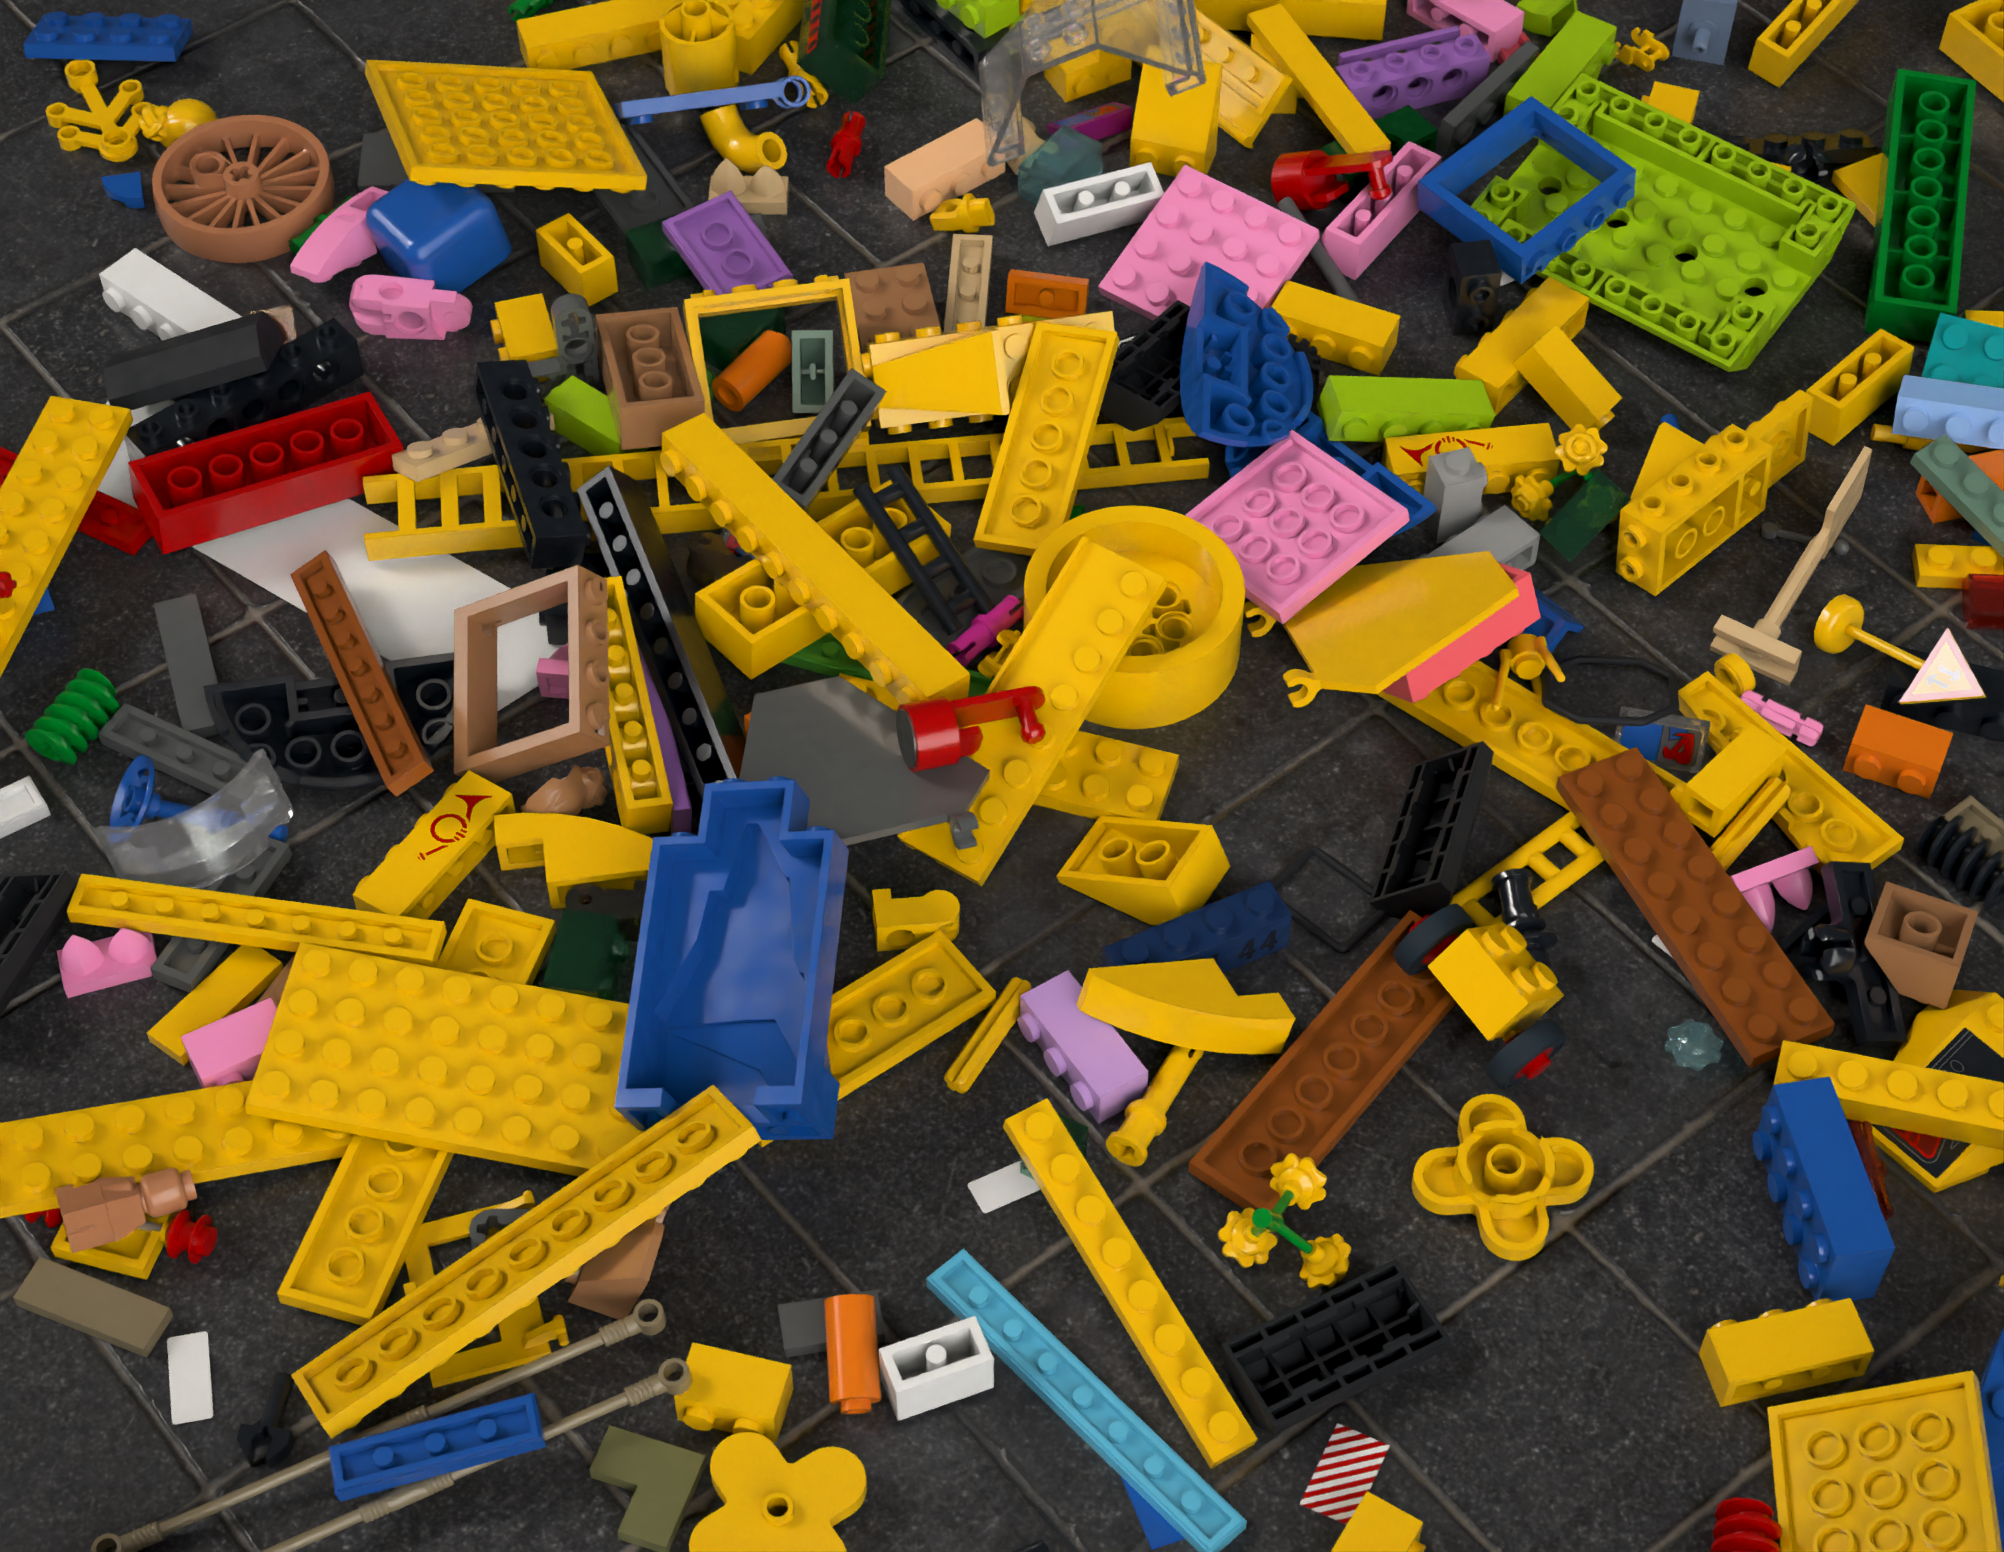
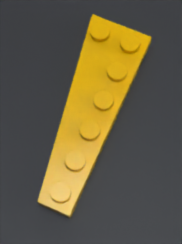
(1819, 807)

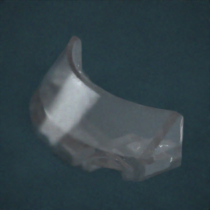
(207, 839)

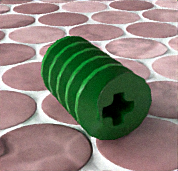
(74, 717)

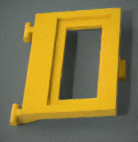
(522, 1332)

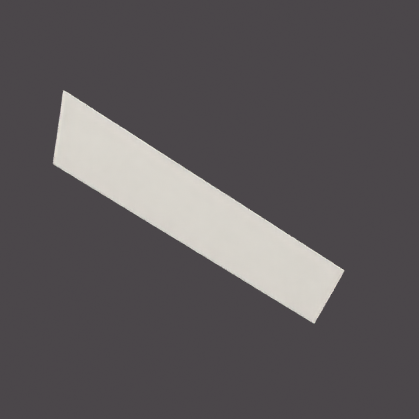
(401, 600)

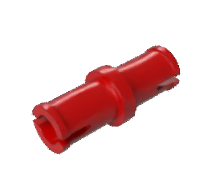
(846, 144)

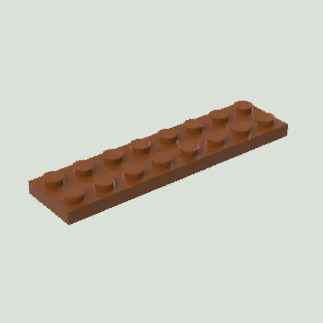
(1694, 907)
(1325, 1076)

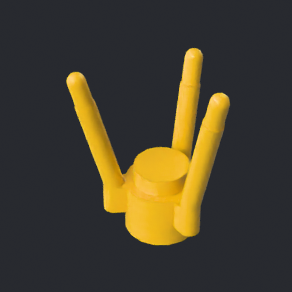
(1527, 659)

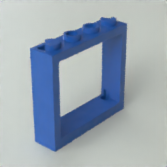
(1531, 118)

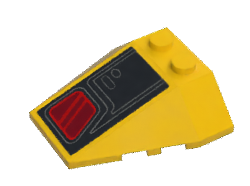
(1960, 1041)

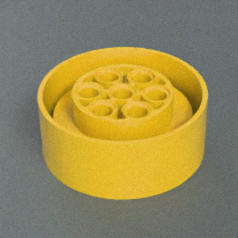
(1191, 635)

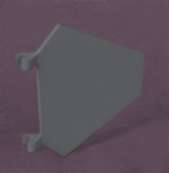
(851, 765)

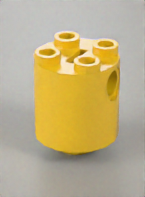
(698, 46)

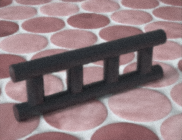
(927, 524)

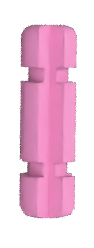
(1785, 719)

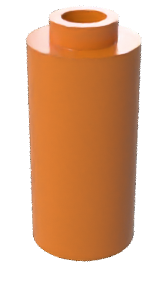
(752, 370)
(852, 1352)

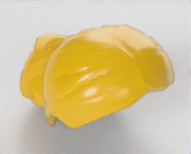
(171, 122)

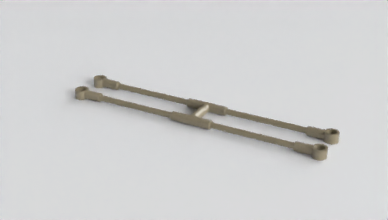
(413, 1492)

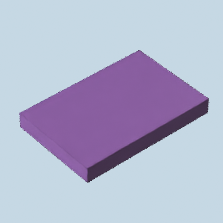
(724, 246)

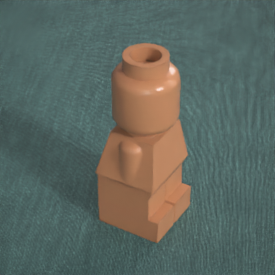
(117, 1206)

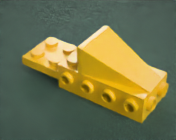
(955, 371)
(1703, 494)

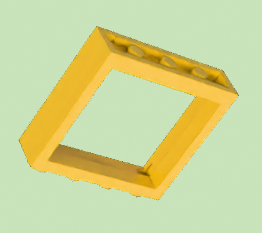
(783, 294)

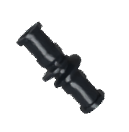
(1523, 914)

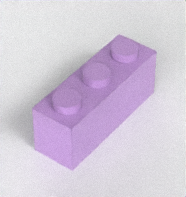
(1081, 1049)

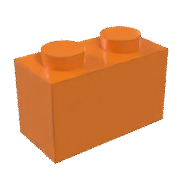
(1897, 751)

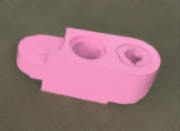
(407, 308)

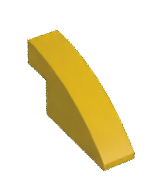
(572, 851)
(1186, 1007)

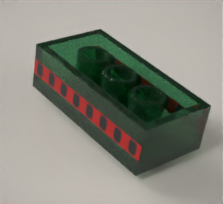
(845, 44)

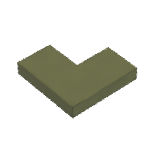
(661, 1480)

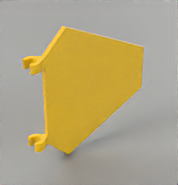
(1387, 620)

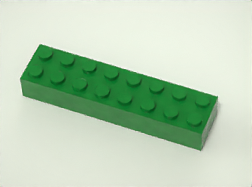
(1920, 204)

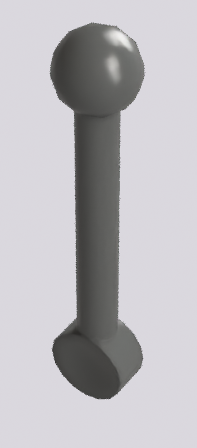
(1770, 530)

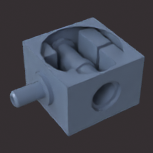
(1704, 30)

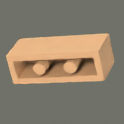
(940, 171)

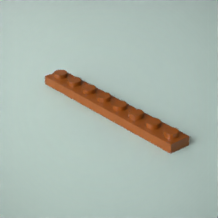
(362, 674)

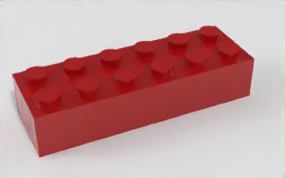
(263, 472)

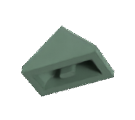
(812, 369)

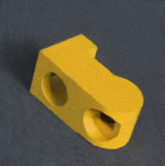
(907, 921)

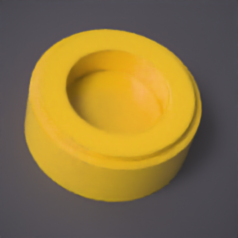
(1735, 673)

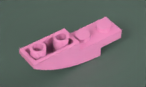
(339, 241)

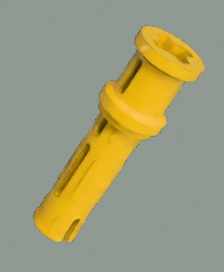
(1147, 1115)

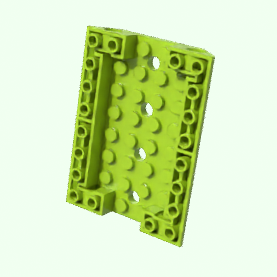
(1693, 197)

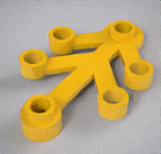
(115, 142)

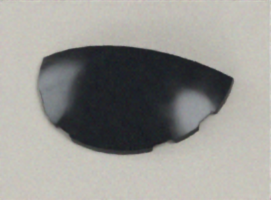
(313, 730)

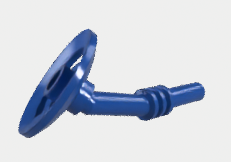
(146, 803)

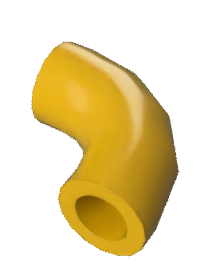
(739, 145)

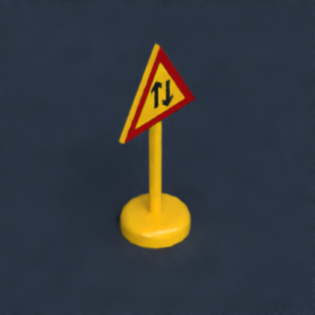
(1940, 677)

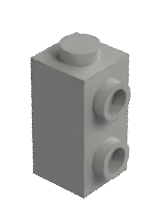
(1456, 488)

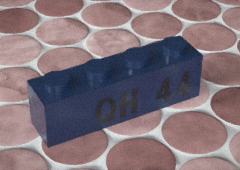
(1228, 931)

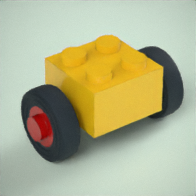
(1493, 984)

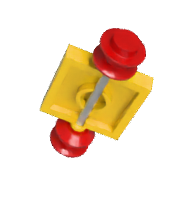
(138, 1250)

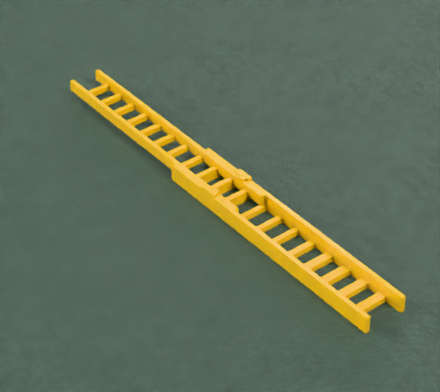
(768, 455)

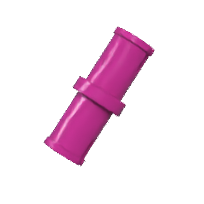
(985, 630)

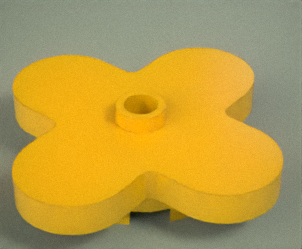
(1502, 1176)
(761, 1484)

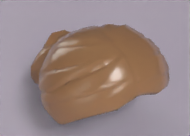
(569, 795)

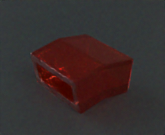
(1983, 601)

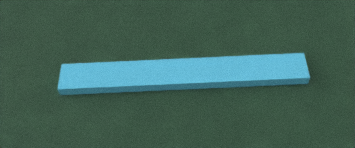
(1088, 1405)

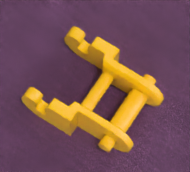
(1638, 57)
(993, 662)

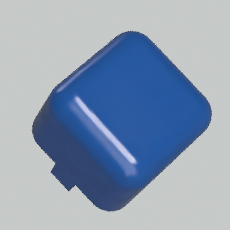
(438, 233)

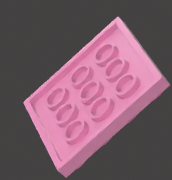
(1210, 223)
(1297, 523)

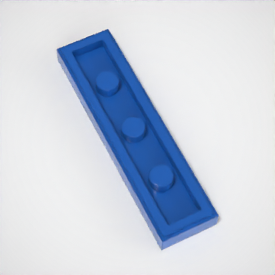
(436, 1447)

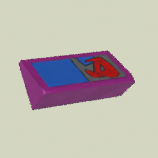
(1097, 122)

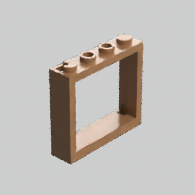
(477, 676)

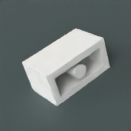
(936, 1368)

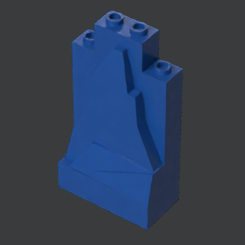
(738, 965)

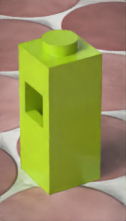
(585, 417)

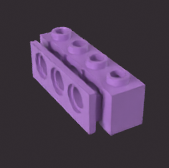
(1420, 67)

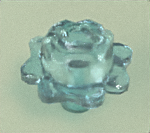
(1693, 1044)

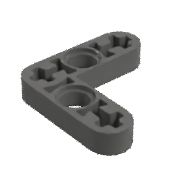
(562, 367)

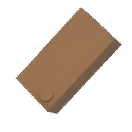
(647, 374)

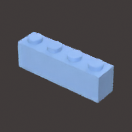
(1960, 410)

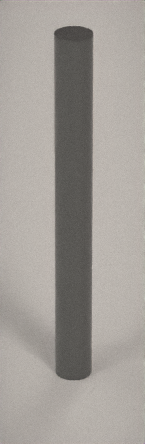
(1321, 256)

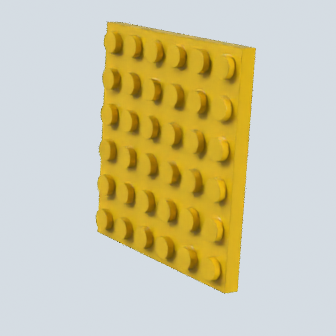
(503, 126)

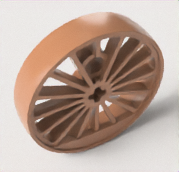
(229, 189)

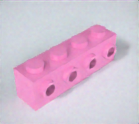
(1370, 224)

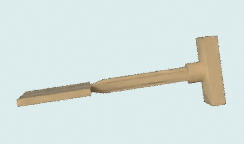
(1760, 644)

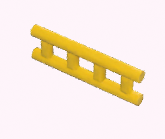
(1532, 855)

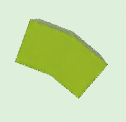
(1546, 16)

